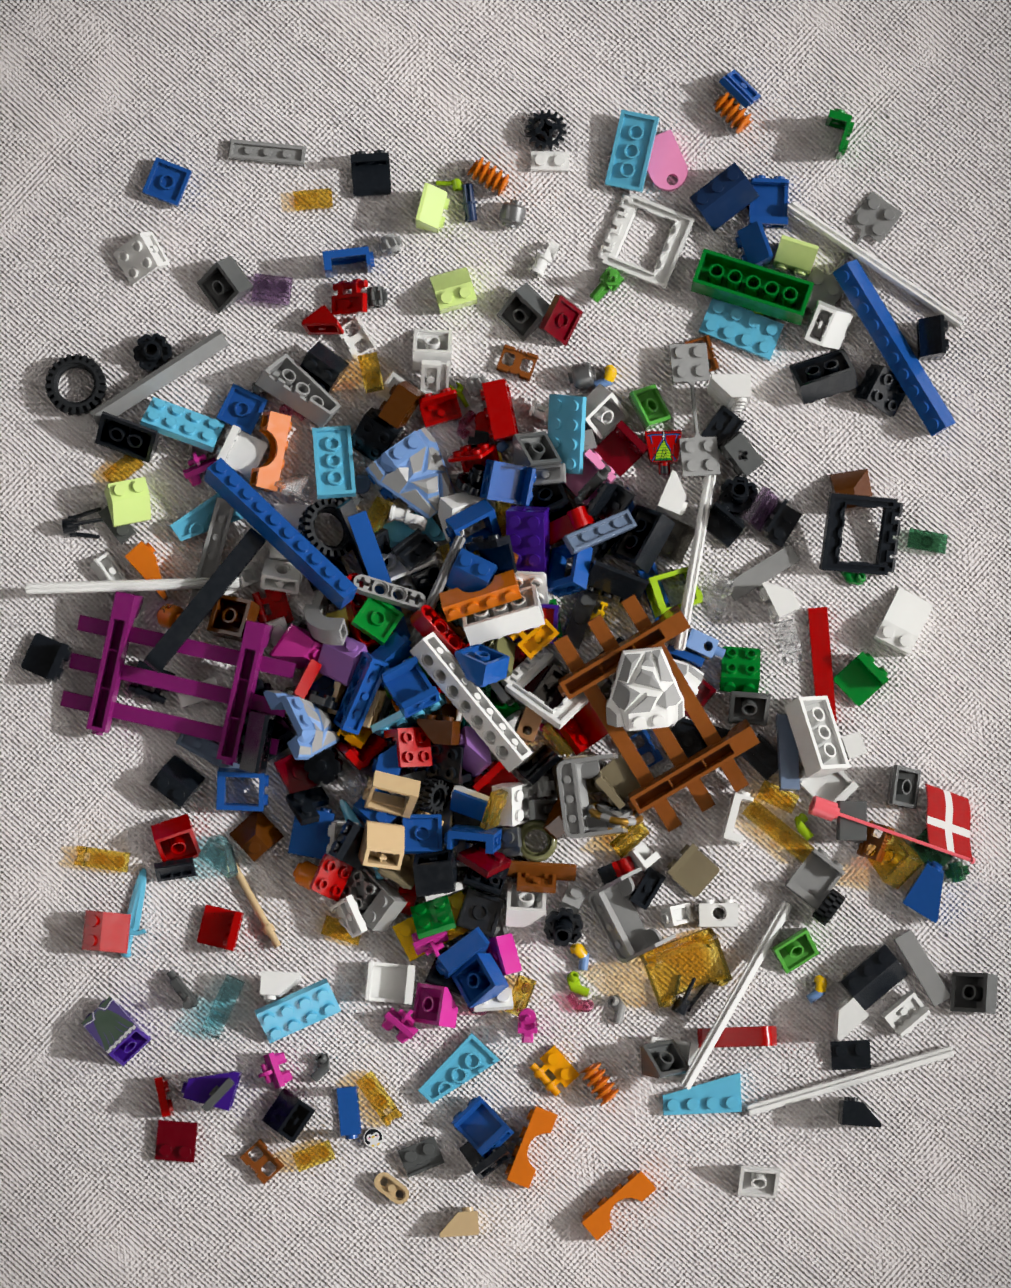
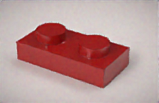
(162, 1088)

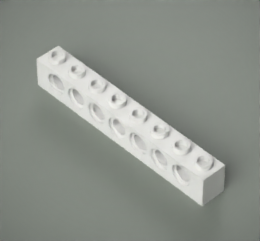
(471, 702)

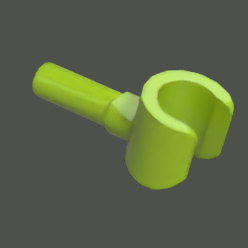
(455, 183)
(459, 390)

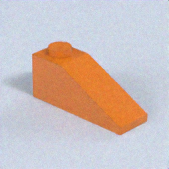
(146, 564)

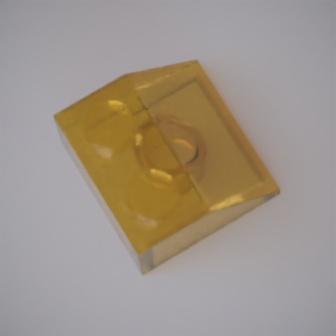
(898, 862)

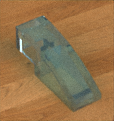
(222, 1007)

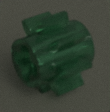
(957, 871)

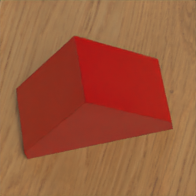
(322, 323)

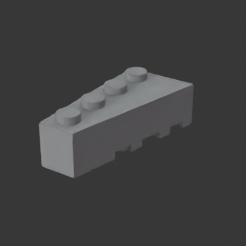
(298, 390)

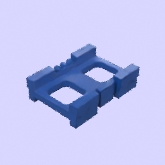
(648, 747)

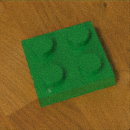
(377, 620)
(433, 917)

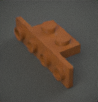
(540, 876)

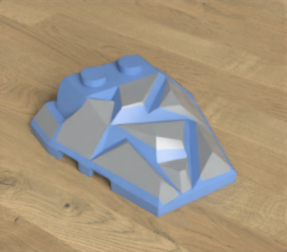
(414, 473)
(311, 722)

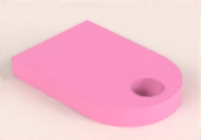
(666, 161)

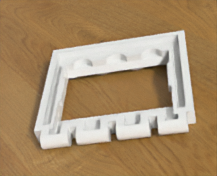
(670, 252)
(527, 671)

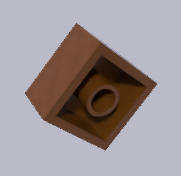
(401, 404)
(230, 617)

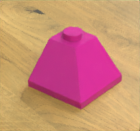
(297, 647)
(434, 1006)

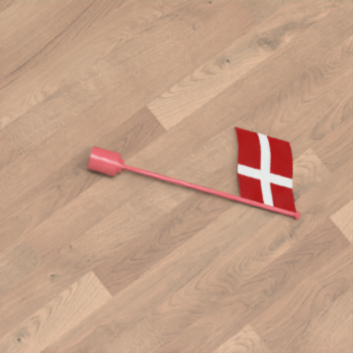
(946, 821)

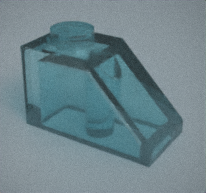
(220, 855)

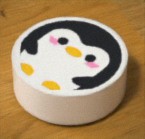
(373, 1137)

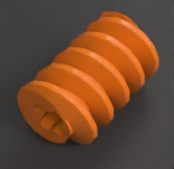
(733, 113)
(489, 175)
(599, 1082)

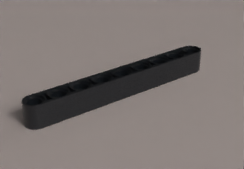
(205, 600)

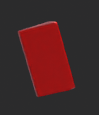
(307, 679)

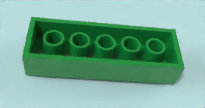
(752, 287)

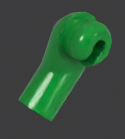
(854, 578)

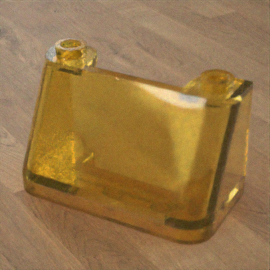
(677, 962)

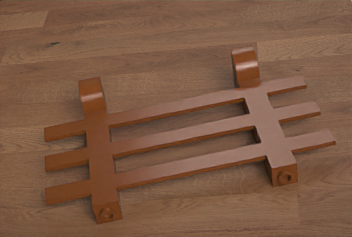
(685, 770)

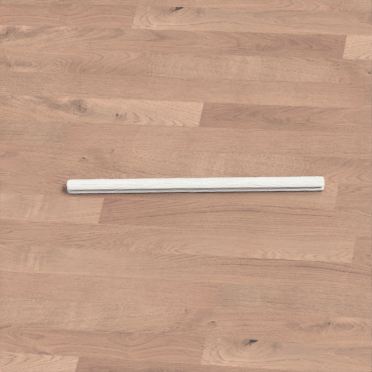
(875, 264)
(696, 555)
(118, 585)
(736, 995)
(850, 1080)

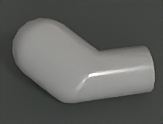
(618, 1006)

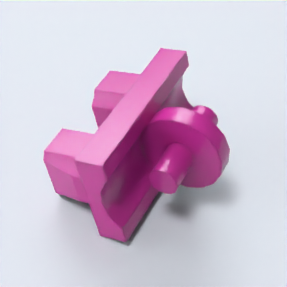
(193, 472)
(429, 944)
(402, 1021)
(527, 1025)
(272, 1071)

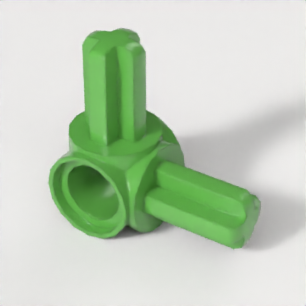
(609, 281)

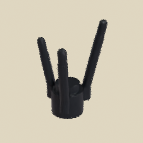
(72, 524)
(682, 1004)

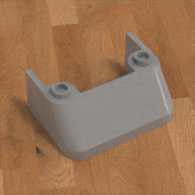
(574, 797)
(621, 921)

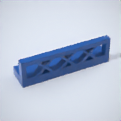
(360, 694)

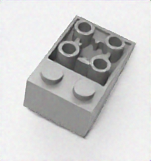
(375, 898)

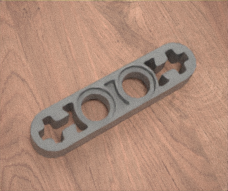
(389, 589)

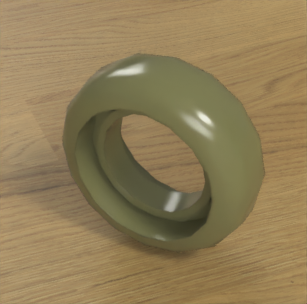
(537, 856)

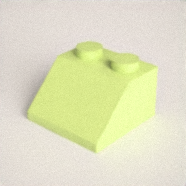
(431, 208)
(795, 255)
(453, 290)
(128, 501)

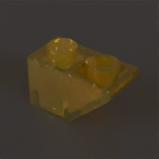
(371, 372)

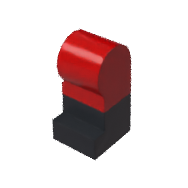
(481, 432)
(616, 869)

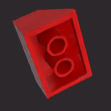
(499, 410)

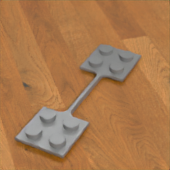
(875, 220)
(698, 453)

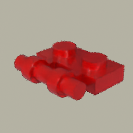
(349, 303)
(278, 605)

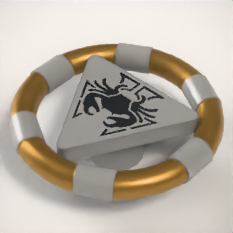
(613, 815)

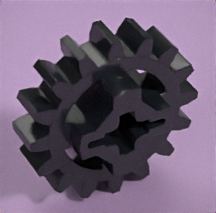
(552, 127)

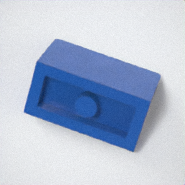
(468, 805)

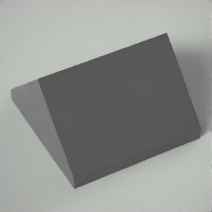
(534, 450)
(749, 706)
(903, 787)
(850, 830)
(662, 1059)

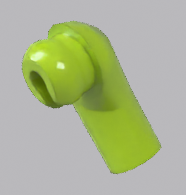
(801, 827)
(575, 985)

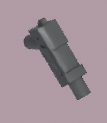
(592, 484)
(187, 996)

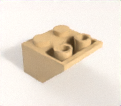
(382, 845)

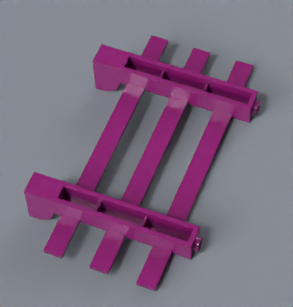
(112, 670)

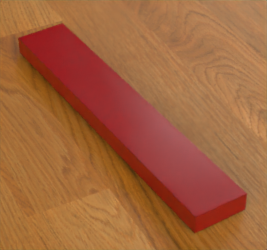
(821, 655)

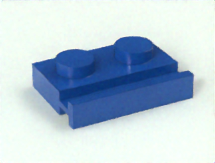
(740, 89)
(691, 657)

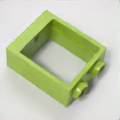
(655, 596)

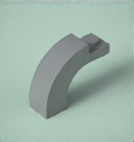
(322, 628)

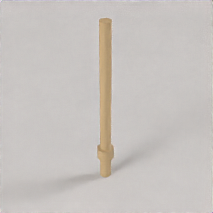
(268, 928)

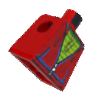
(663, 449)

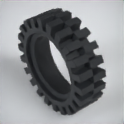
(75, 362)
(307, 527)

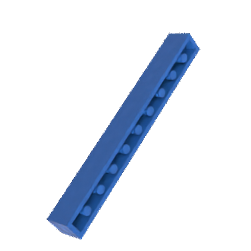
(894, 347)
(280, 533)

